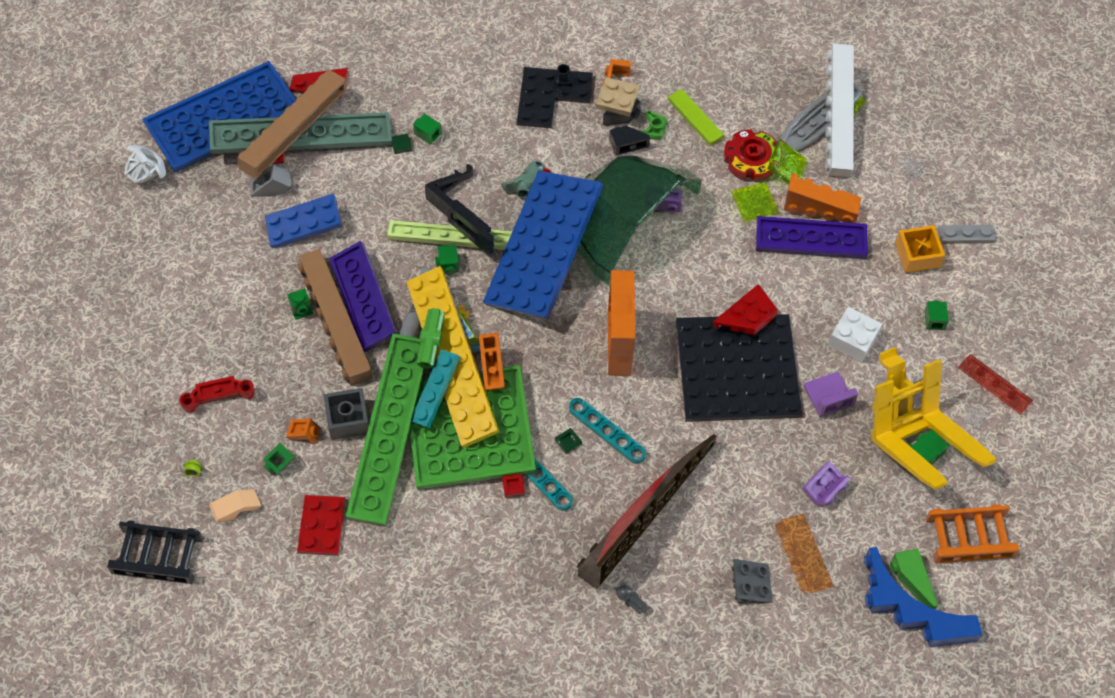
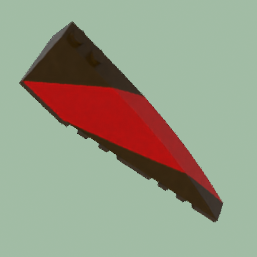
(638, 517)

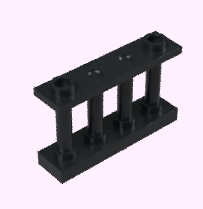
(161, 571)

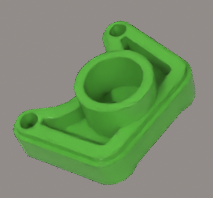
(656, 126)

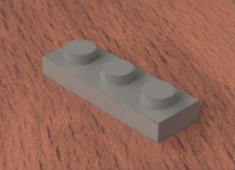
(966, 234)

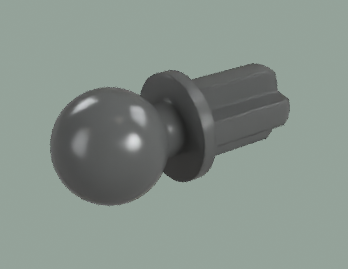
(631, 598)

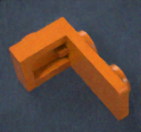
(618, 67)

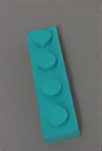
(435, 388)

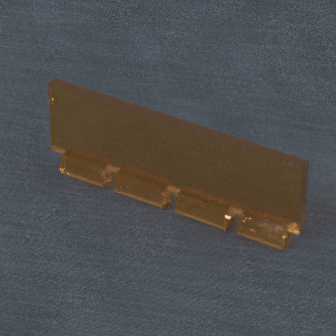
(806, 553)

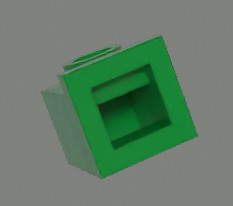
(300, 304)
(278, 452)

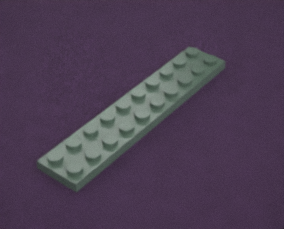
(325, 132)

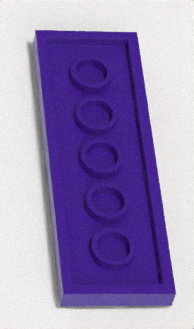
(811, 237)
(363, 296)

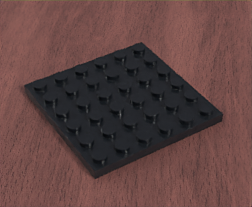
(737, 372)

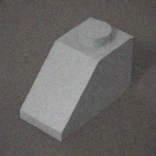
(271, 182)

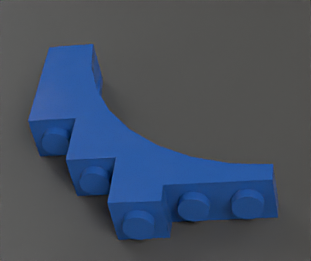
(909, 613)

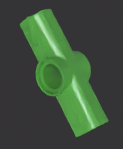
(430, 338)

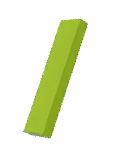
(695, 117)

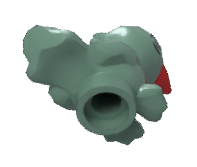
(523, 183)

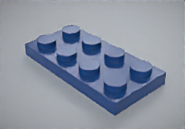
(303, 221)

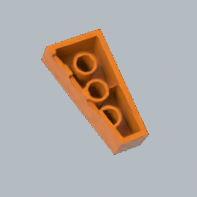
(821, 201)

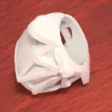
(142, 167)

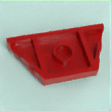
(749, 312)

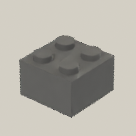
(346, 413)

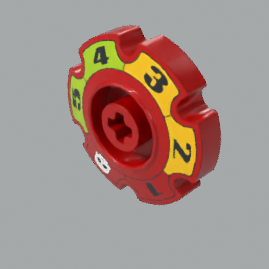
(749, 154)

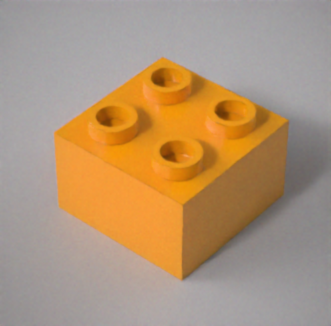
(919, 249)

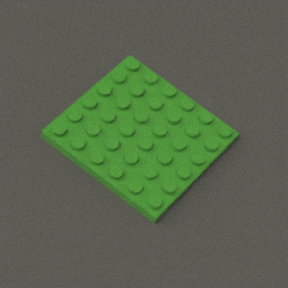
(444, 462)

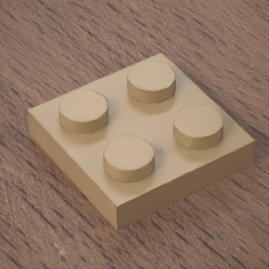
(617, 96)

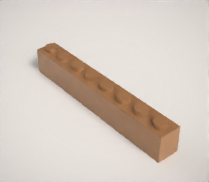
(291, 124)
(335, 317)

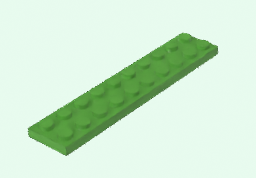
(387, 433)

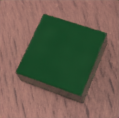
(401, 143)
(568, 441)

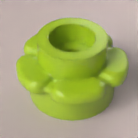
(192, 465)

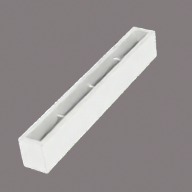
(840, 110)

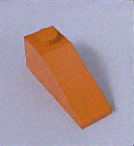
(492, 361)

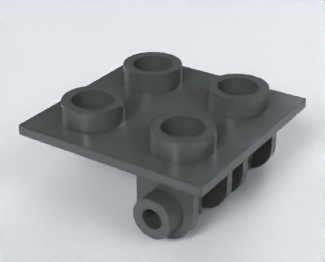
(751, 581)

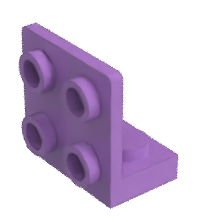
(830, 394)

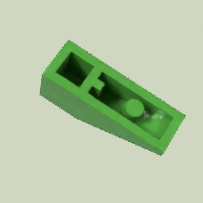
(913, 575)

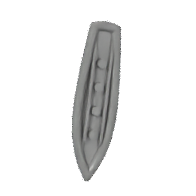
(810, 123)

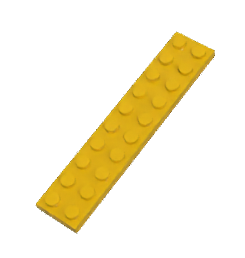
(465, 392)

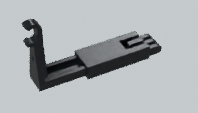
(458, 214)

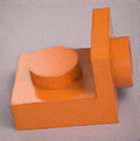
(303, 430)

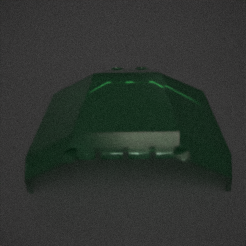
(629, 193)

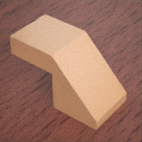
(232, 504)

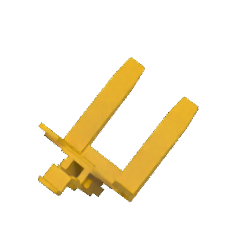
(890, 428)

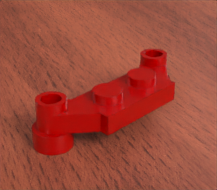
(216, 390)

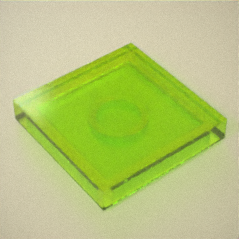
(786, 161)
(754, 201)

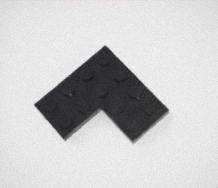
(541, 91)

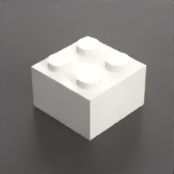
(855, 334)

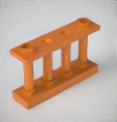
(965, 551)

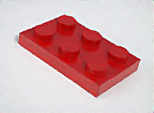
(321, 525)

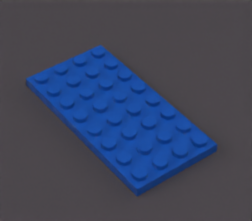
(184, 127)
(543, 244)

